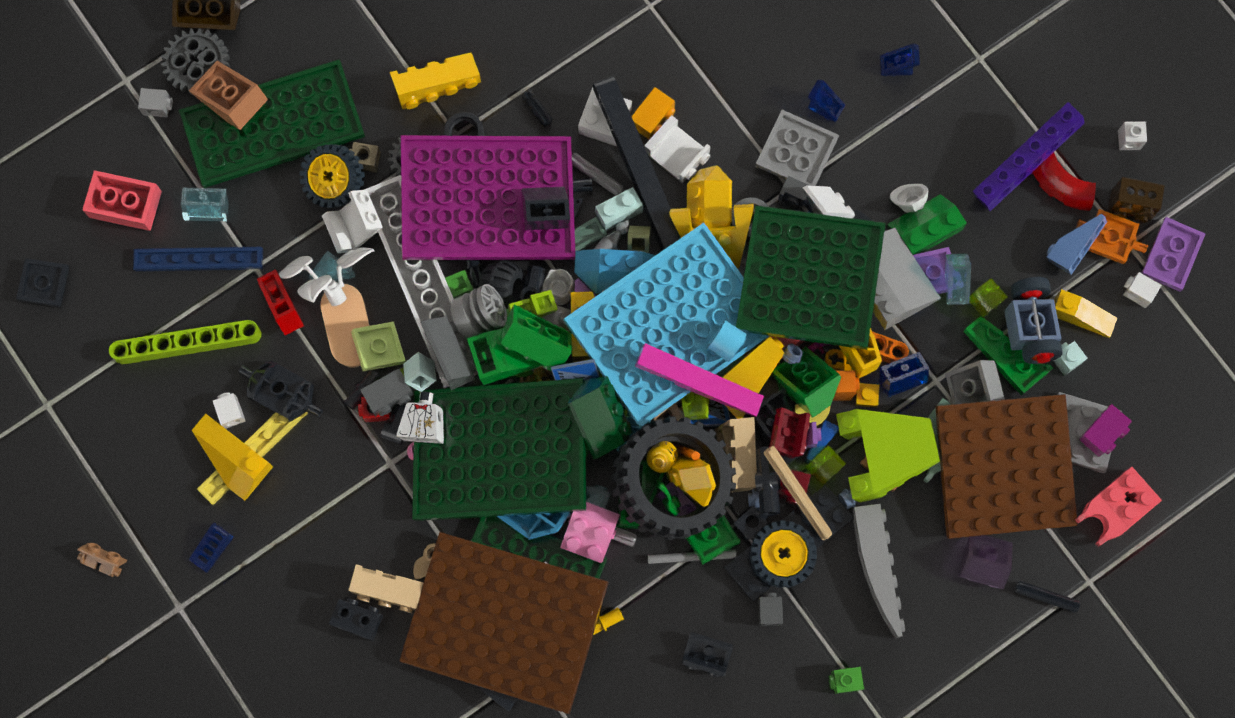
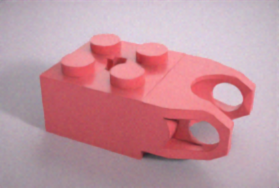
(1112, 508)

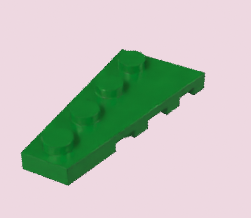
(1008, 362)

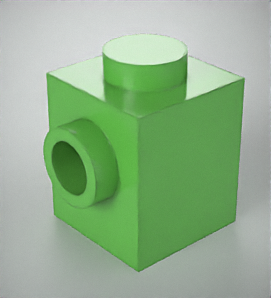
(846, 680)

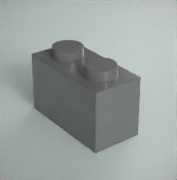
(387, 393)

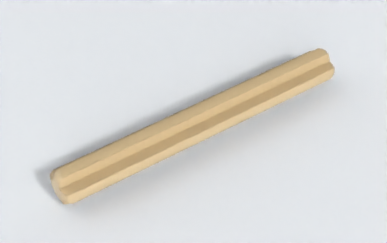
(797, 493)

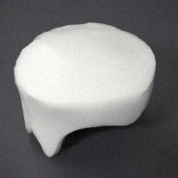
(560, 284)

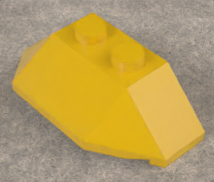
(710, 198)
(693, 478)

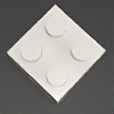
(594, 123)

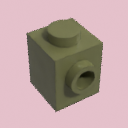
(639, 238)

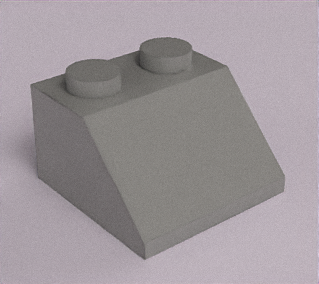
(975, 383)

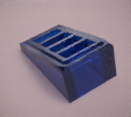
(216, 552)

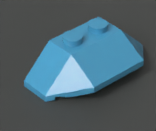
(605, 267)
(536, 525)

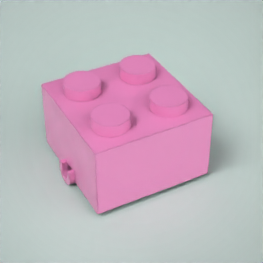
(590, 532)

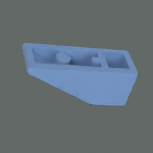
(1073, 246)

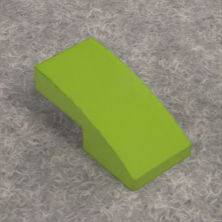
(538, 304)

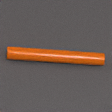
(686, 451)

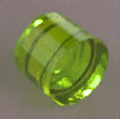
(987, 297)
(825, 465)

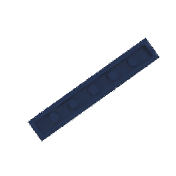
(198, 259)

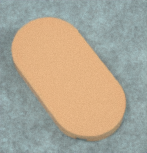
(340, 322)

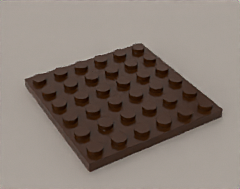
(1006, 466)

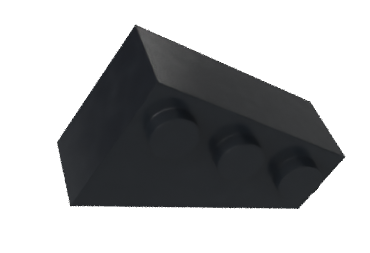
(766, 416)

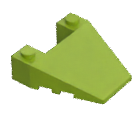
(894, 449)

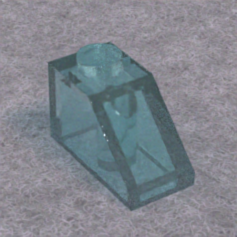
(957, 278)

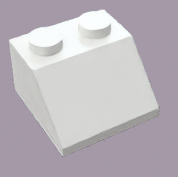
(826, 202)

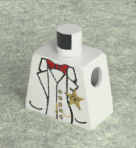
(422, 421)

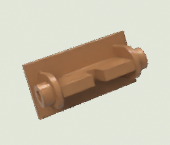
(110, 561)

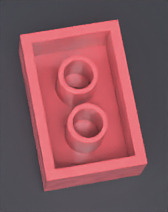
(122, 200)

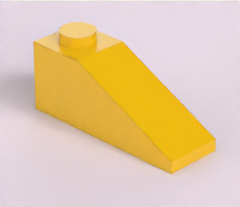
(1083, 313)

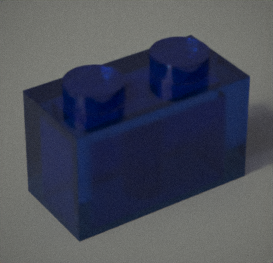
(904, 374)

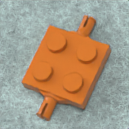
(1116, 238)

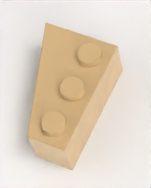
(740, 442)

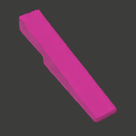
(698, 380)

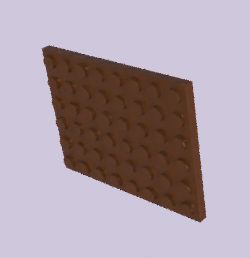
(504, 622)

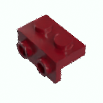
(790, 432)

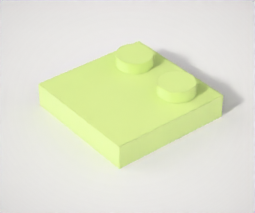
(378, 346)

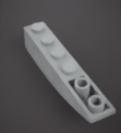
(877, 563)

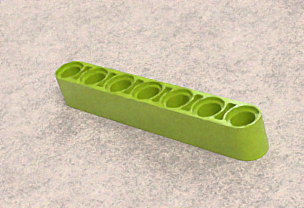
(175, 339)

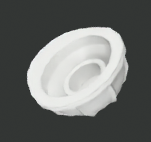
(910, 197)

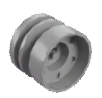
(478, 311)

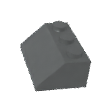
(449, 351)

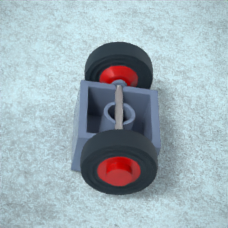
(1033, 321)

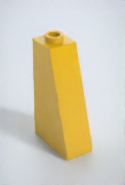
(755, 368)

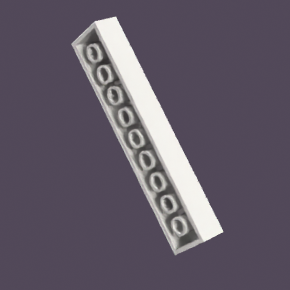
(420, 279)

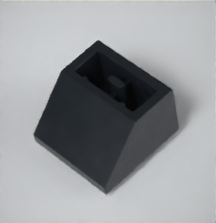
(545, 208)

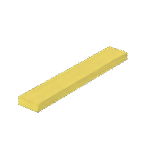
(261, 442)

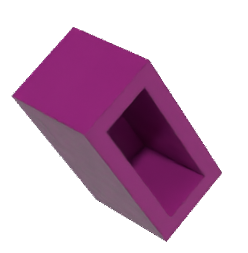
(1105, 431)

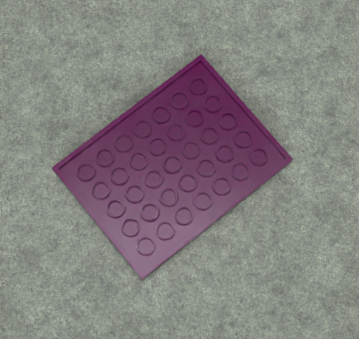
(467, 197)

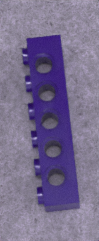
(1029, 156)

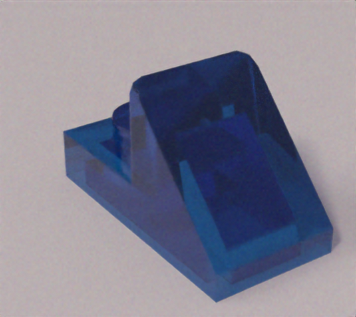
(900, 61)
(825, 101)

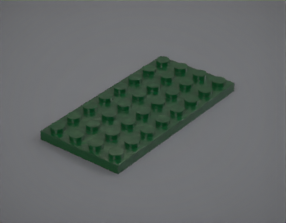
(299, 115)

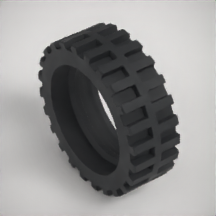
(632, 495)

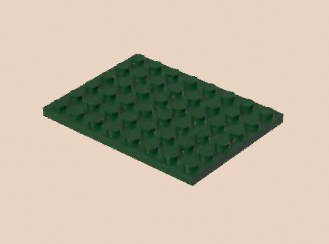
(502, 453)

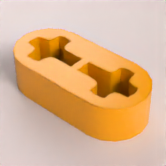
(839, 366)

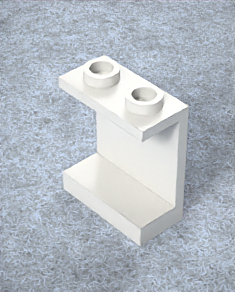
(676, 151)
(353, 223)

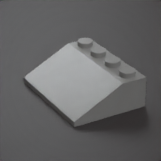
(900, 284)

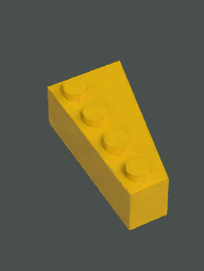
(435, 80)

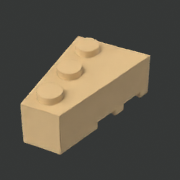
(385, 588)

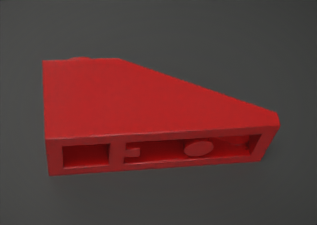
(280, 302)

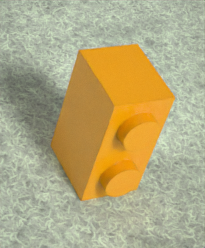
(653, 113)

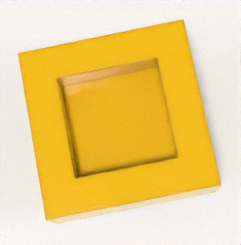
(867, 395)

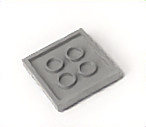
(797, 149)
(1080, 417)

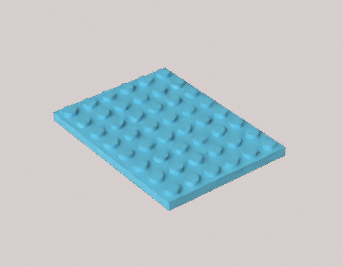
(667, 303)

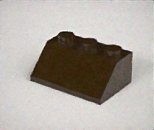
(206, 14)

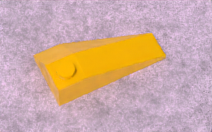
(235, 461)

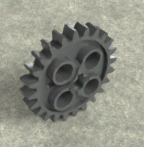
(181, 51)

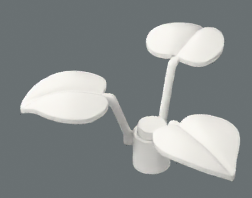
(332, 289)

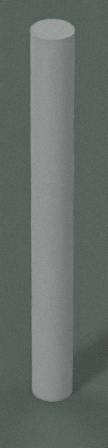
(683, 557)

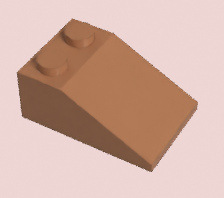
(229, 94)

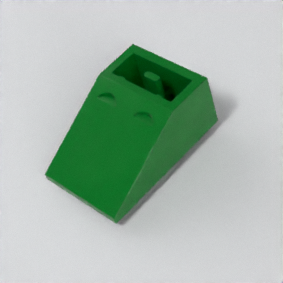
(494, 361)

